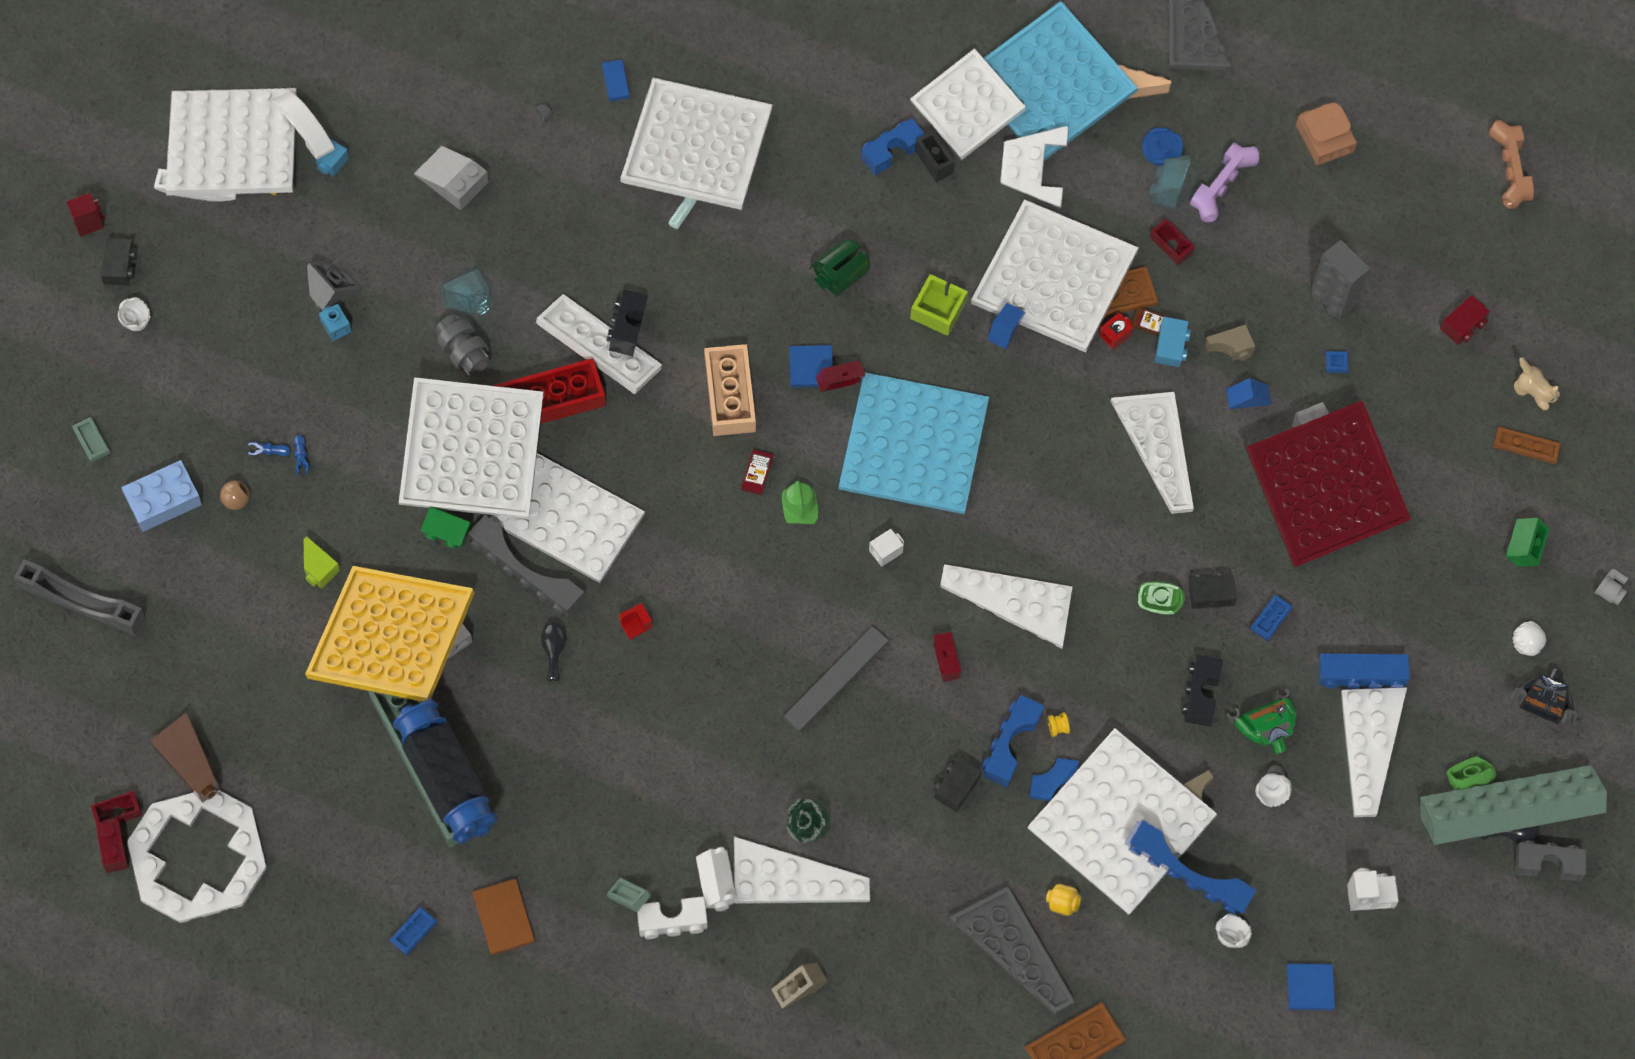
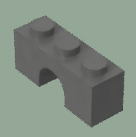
(1569, 859)

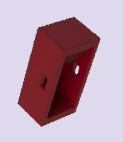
(1166, 231)
(847, 374)
(946, 657)
(127, 801)

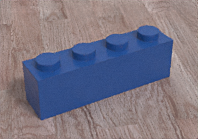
(1363, 670)

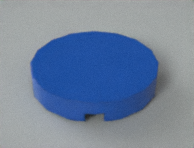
(1168, 145)

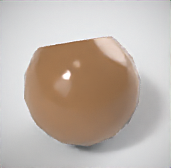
(234, 495)

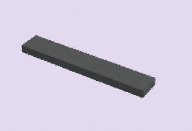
(835, 679)

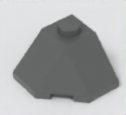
(328, 286)

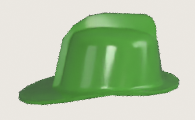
(800, 504)

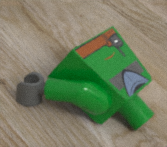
(1268, 723)

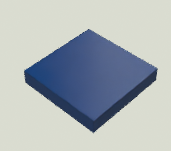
(807, 363)
(1310, 987)

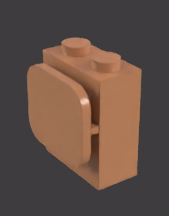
(1326, 133)

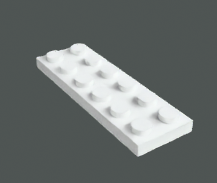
(588, 338)

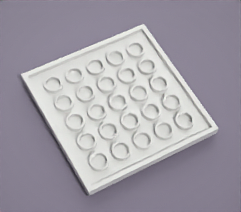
(229, 143)
(696, 143)
(1055, 274)
(471, 448)
(1099, 809)

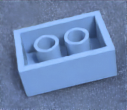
(161, 496)

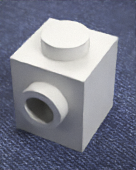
(886, 547)

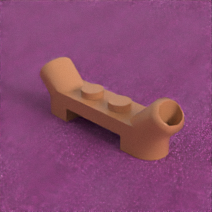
(1512, 139)

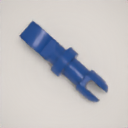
(282, 450)
(300, 454)

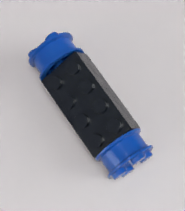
(444, 771)

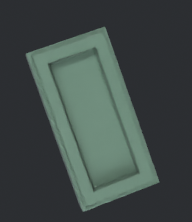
(91, 439)
(628, 894)

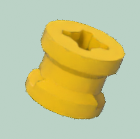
(1058, 724)

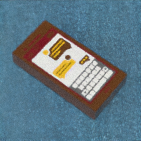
(1147, 321)

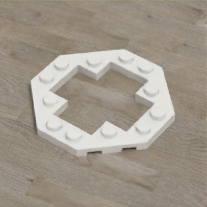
(207, 900)

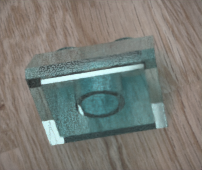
(1170, 182)
(466, 294)

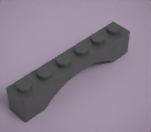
(560, 593)
(103, 609)

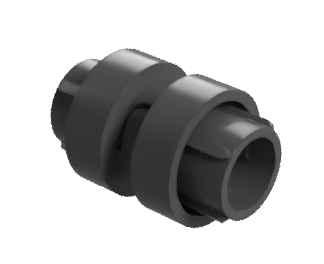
(467, 351)

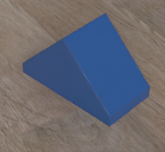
(1005, 325)
(1248, 394)

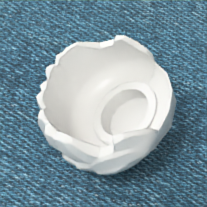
(133, 314)
(1529, 639)
(1273, 789)
(1233, 931)

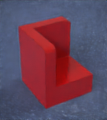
(635, 621)

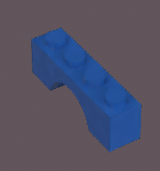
(1024, 717)

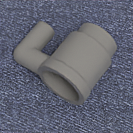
(1610, 589)

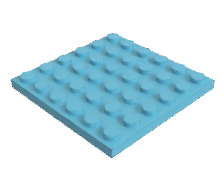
(1059, 76)
(914, 443)

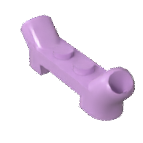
(1234, 158)

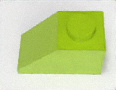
(318, 565)

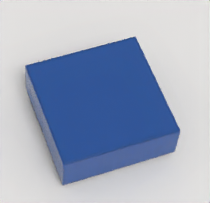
(1336, 362)

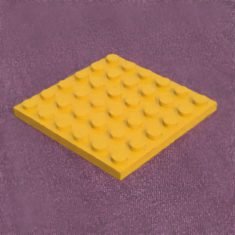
(390, 634)

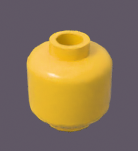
(1063, 899)

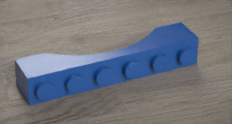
(1150, 843)

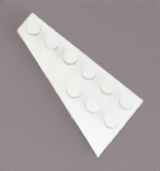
(1157, 436)
(1021, 601)
(1370, 733)
(780, 877)

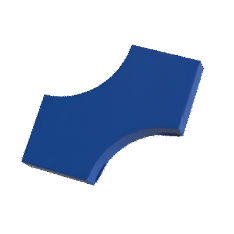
(1046, 785)

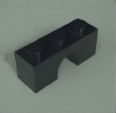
(630, 309)
(1200, 708)

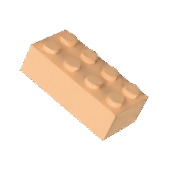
(730, 390)

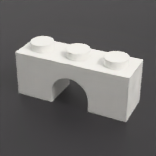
(690, 919)

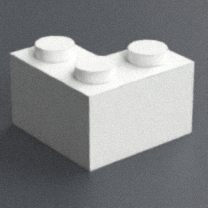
(1371, 890)

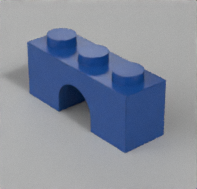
(876, 153)

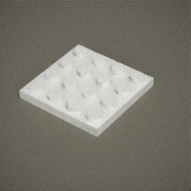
(968, 104)

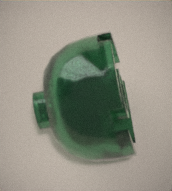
(808, 820)

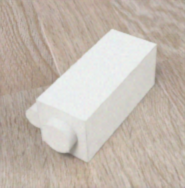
(716, 879)

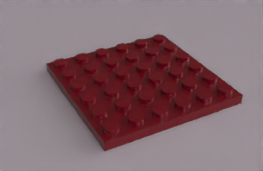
(1328, 483)

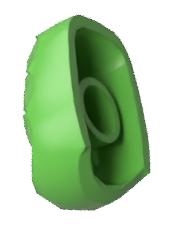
(1161, 597)
(1471, 773)

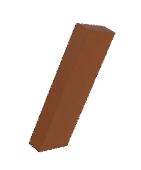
(1527, 445)

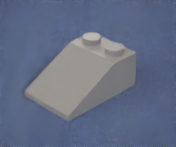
(453, 176)

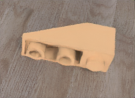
(1146, 83)

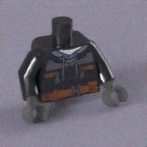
(1547, 698)

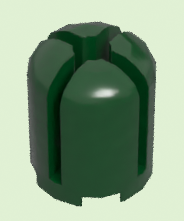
(847, 275)

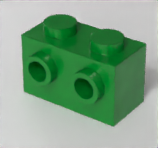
(446, 527)
(1527, 542)

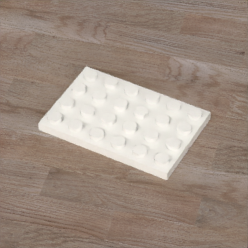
(574, 520)

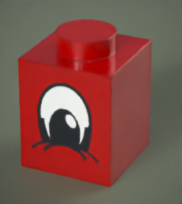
(1116, 331)

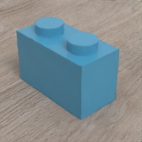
(1171, 342)

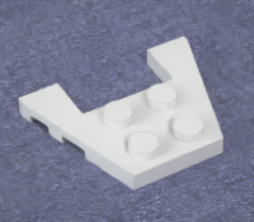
(1024, 164)

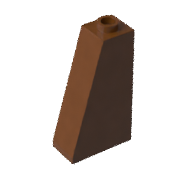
(186, 757)

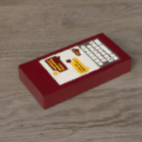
(757, 472)

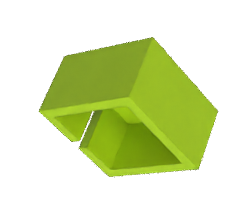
(935, 308)

